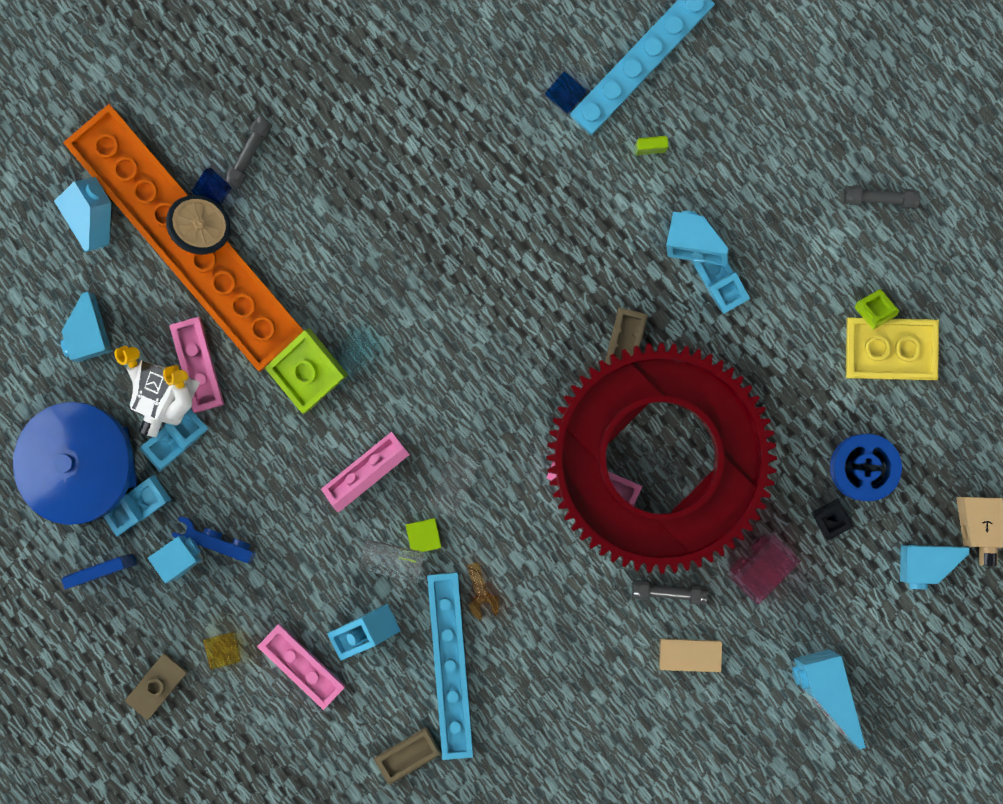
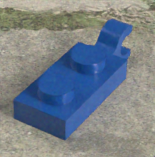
(212, 540)

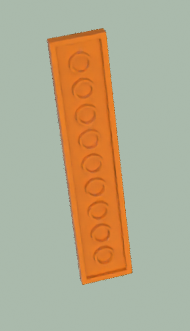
(218, 279)

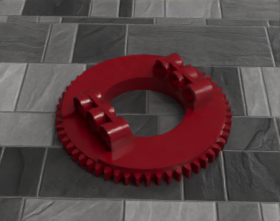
(713, 509)

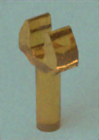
(481, 592)

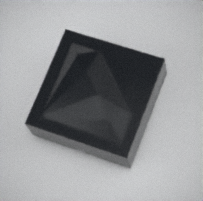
(832, 519)

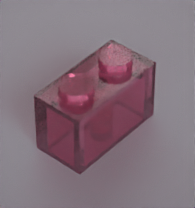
(763, 568)

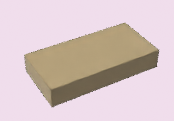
(690, 655)

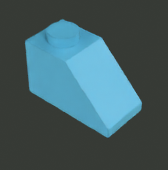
(87, 213)
(695, 240)
(85, 331)
(175, 558)
(928, 564)
(364, 632)

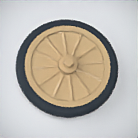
(198, 224)

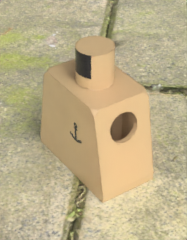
(982, 526)

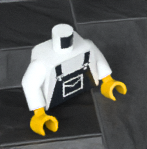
(157, 391)

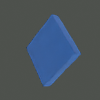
(98, 571)

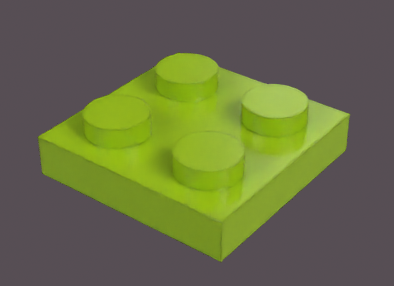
(306, 371)

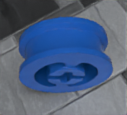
(864, 490)

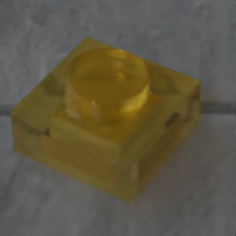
(222, 650)

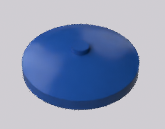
(73, 463)

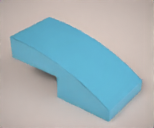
(722, 285)
(173, 440)
(137, 505)

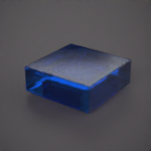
(565, 92)
(212, 186)

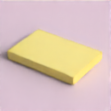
(892, 351)

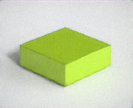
(651, 145)
(876, 309)
(423, 535)

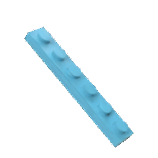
(639, 63)
(450, 666)

